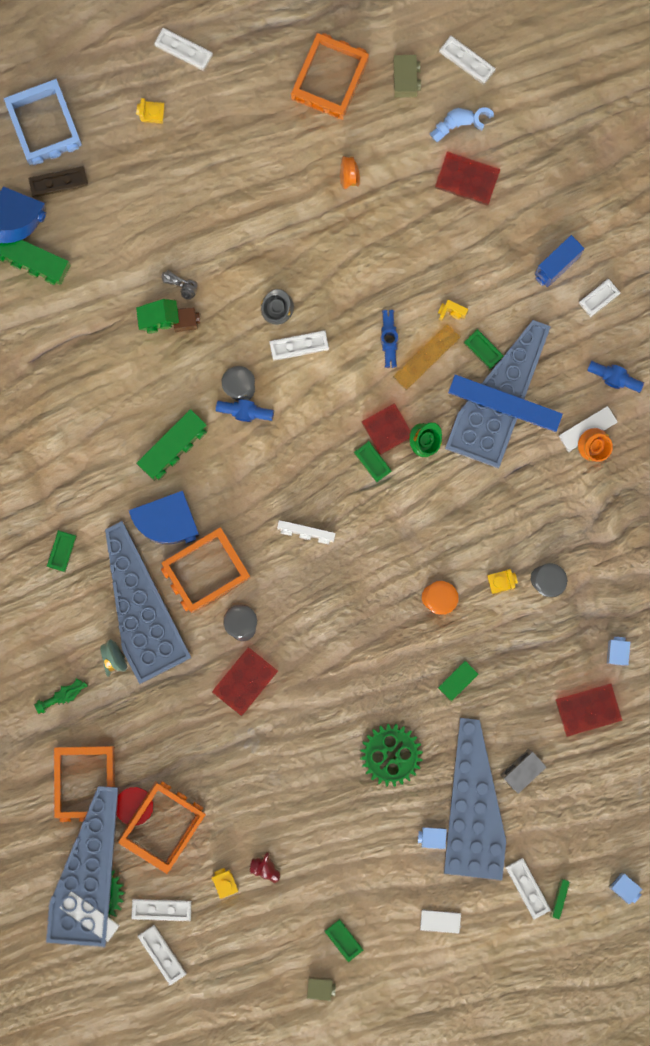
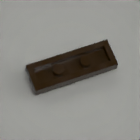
(58, 181)

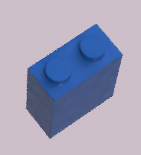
(559, 261)

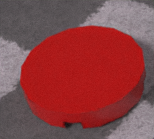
(128, 803)

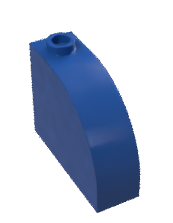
(18, 215)
(166, 520)

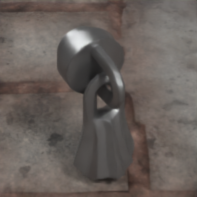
(187, 290)

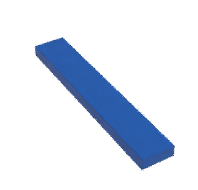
(505, 403)

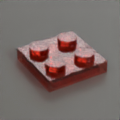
(387, 429)

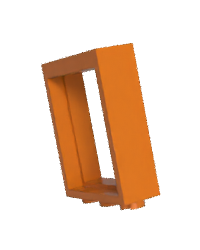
(317, 102)
(177, 587)
(58, 751)
(180, 798)

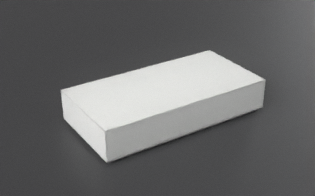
(599, 297)
(440, 921)

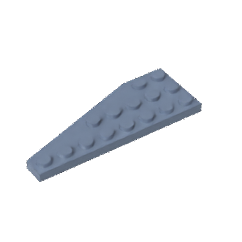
(484, 432)
(145, 624)
(475, 825)
(87, 874)

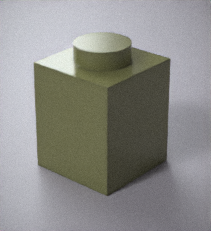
(320, 988)

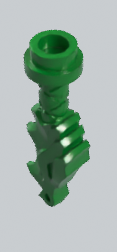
(66, 694)

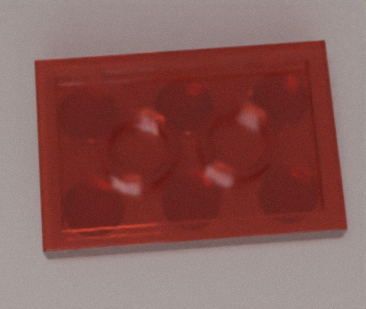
(467, 178)
(245, 681)
(588, 710)

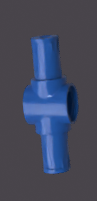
(389, 348)
(615, 376)
(244, 410)

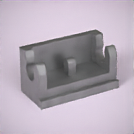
(523, 771)

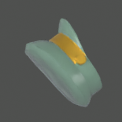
(112, 657)

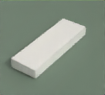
(183, 49)
(467, 60)
(299, 345)
(603, 420)
(528, 888)
(161, 909)
(97, 916)
(162, 955)

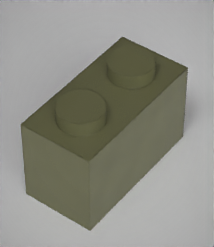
(405, 76)

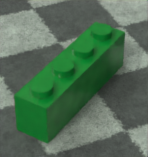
(35, 260)
(172, 445)

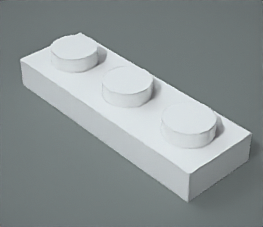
(306, 532)

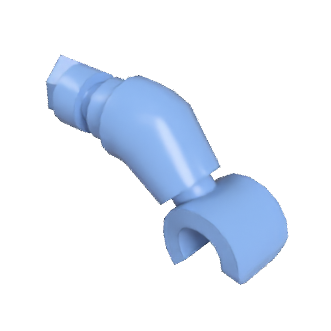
(457, 118)

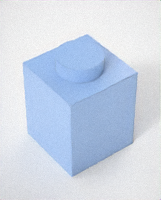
(618, 651)
(432, 837)
(626, 888)

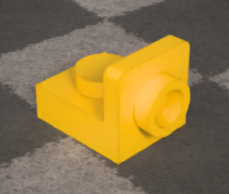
(150, 111)
(456, 310)
(502, 581)
(224, 883)

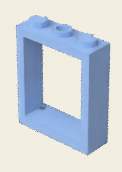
(34, 94)

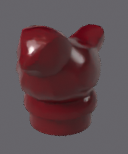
(265, 869)

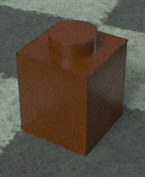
(187, 319)

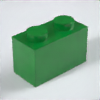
(157, 315)

